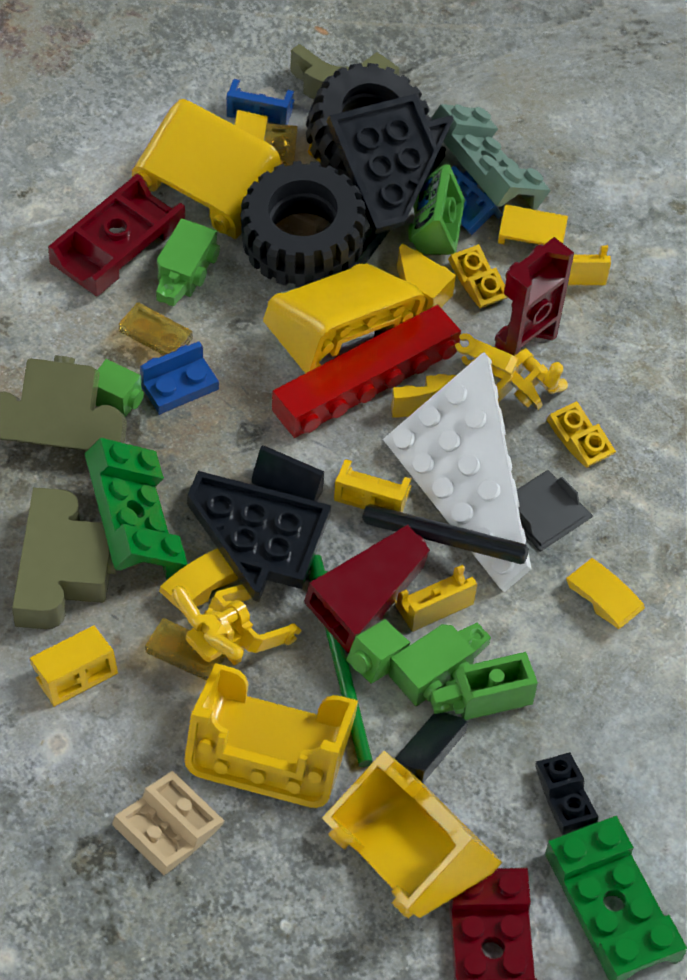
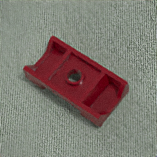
(95, 254)
(537, 294)
(493, 913)

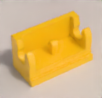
(531, 225)
(590, 268)
(362, 489)
(437, 600)
(74, 665)

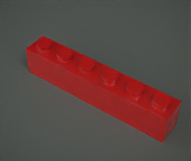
(365, 371)

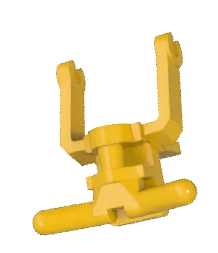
(509, 370)
(227, 626)

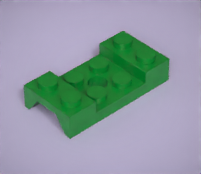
(130, 506)
(598, 865)

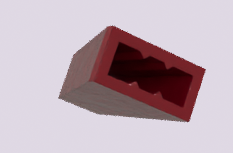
(366, 585)

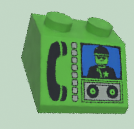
(437, 214)

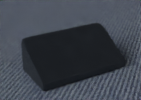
(287, 475)
(432, 744)

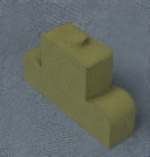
(59, 407)
(59, 561)

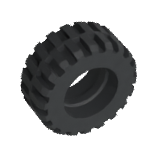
(349, 91)
(296, 191)

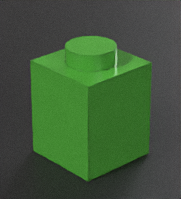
(119, 387)
(374, 648)

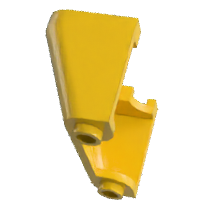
(206, 162)
(339, 309)
(266, 743)
(409, 837)

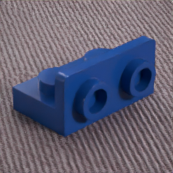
(477, 204)
(177, 378)

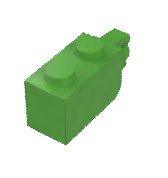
(185, 261)
(435, 658)
(488, 687)

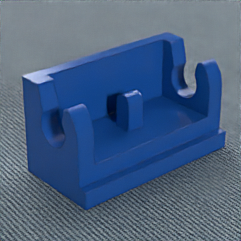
(276, 109)

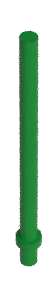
(345, 681)

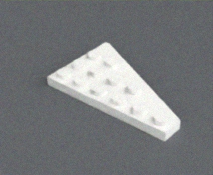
(462, 462)

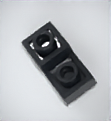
(565, 793)

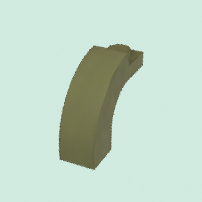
(314, 70)

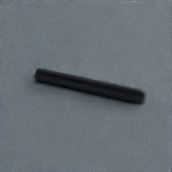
(447, 534)

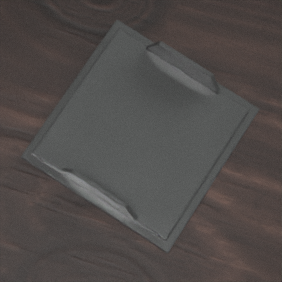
(549, 509)

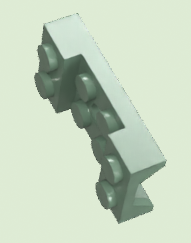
(482, 157)

